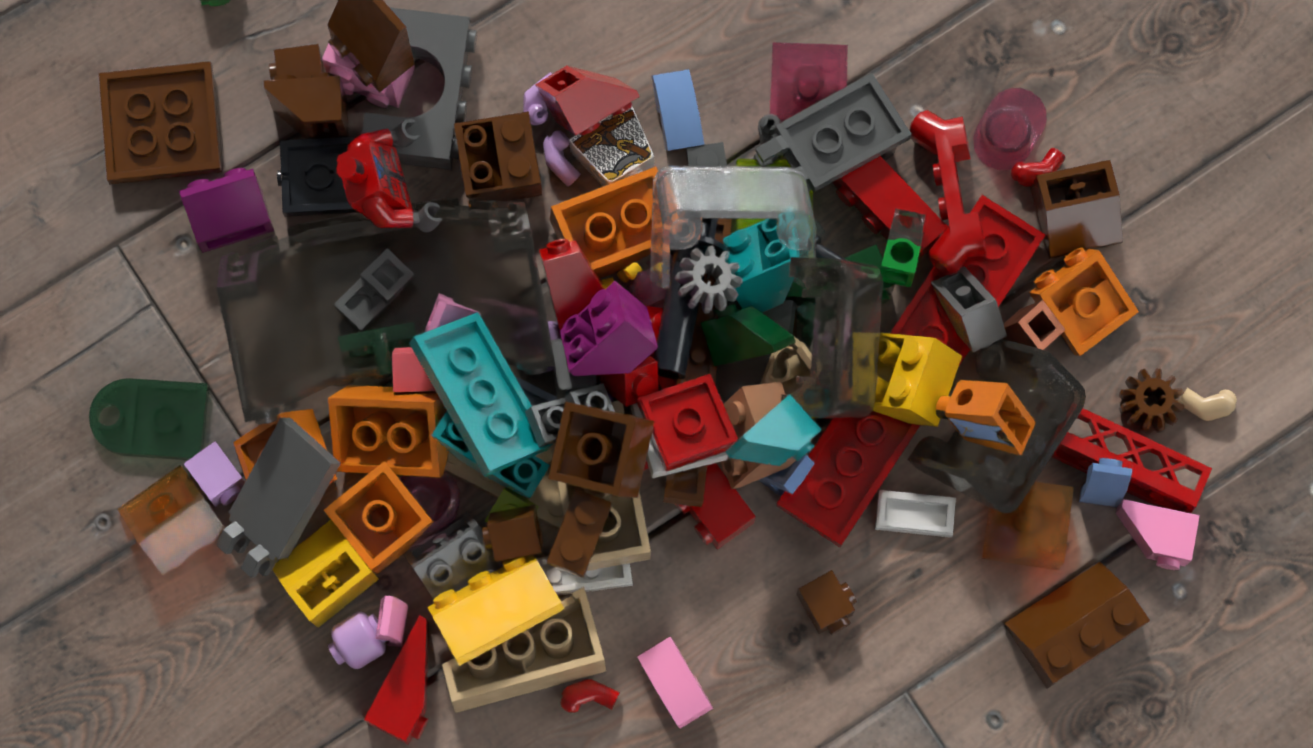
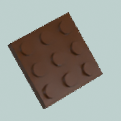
(160, 122)

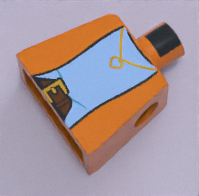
(988, 415)

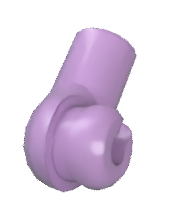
(555, 157)

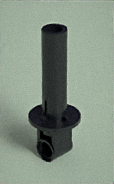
(677, 318)

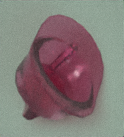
(1009, 128)

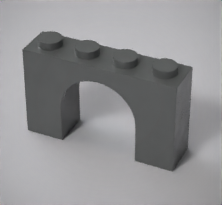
(445, 44)

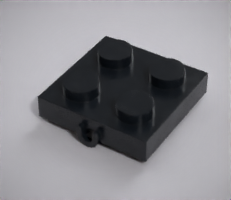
(311, 177)

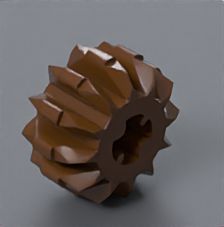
(1144, 387)

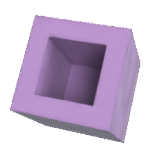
(215, 475)

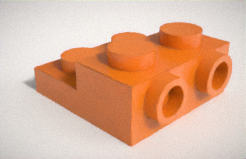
(1085, 299)

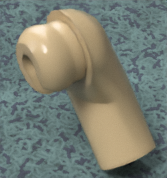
(1211, 407)

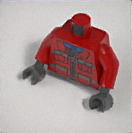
(376, 180)

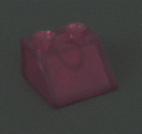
(804, 75)

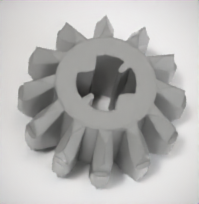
(711, 265)

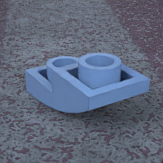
(677, 110)
(1106, 483)

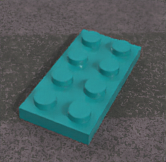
(478, 392)

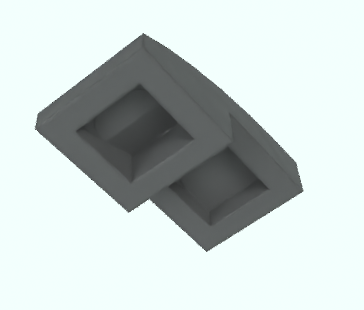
(374, 290)

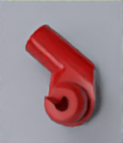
(586, 691)

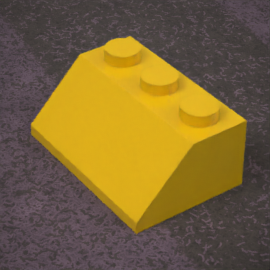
(494, 607)

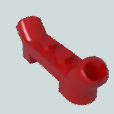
(965, 233)

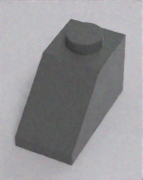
(970, 309)

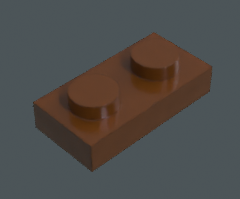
(579, 533)

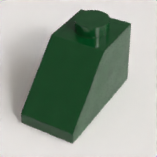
(743, 334)

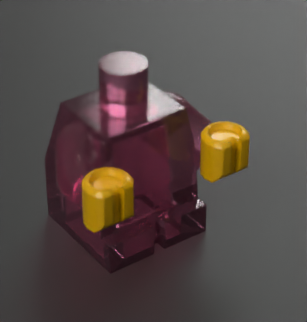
(640, 283)

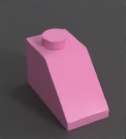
(1160, 532)

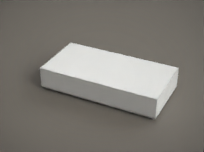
(915, 513)

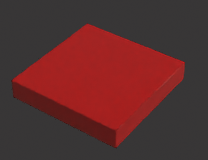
(688, 422)

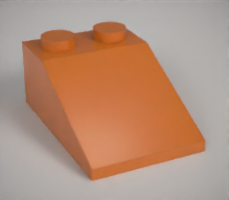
(610, 222)

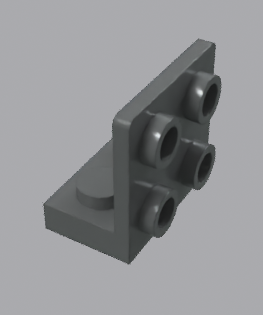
(452, 556)

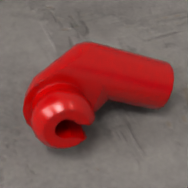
(1026, 173)

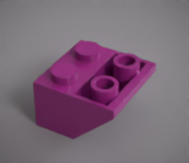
(226, 209)
(608, 334)

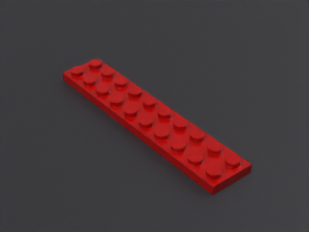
(861, 452)

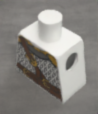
(614, 148)

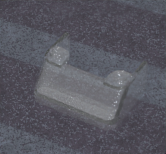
(746, 192)

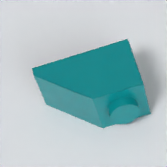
(777, 436)

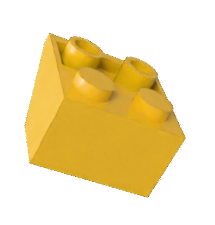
(913, 377)
(324, 574)

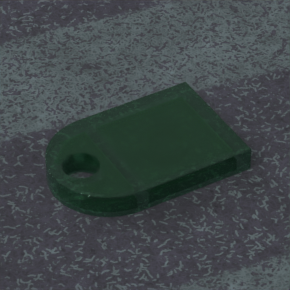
(154, 418)

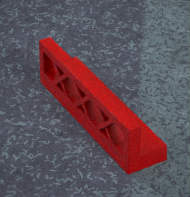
(1144, 483)

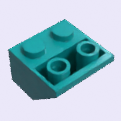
(762, 264)

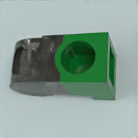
(902, 248)

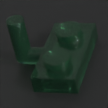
(381, 340)

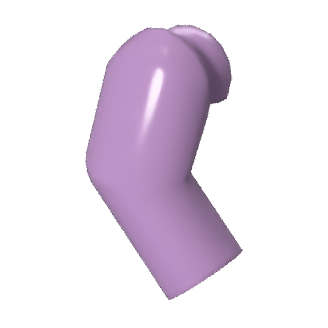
(535, 105)

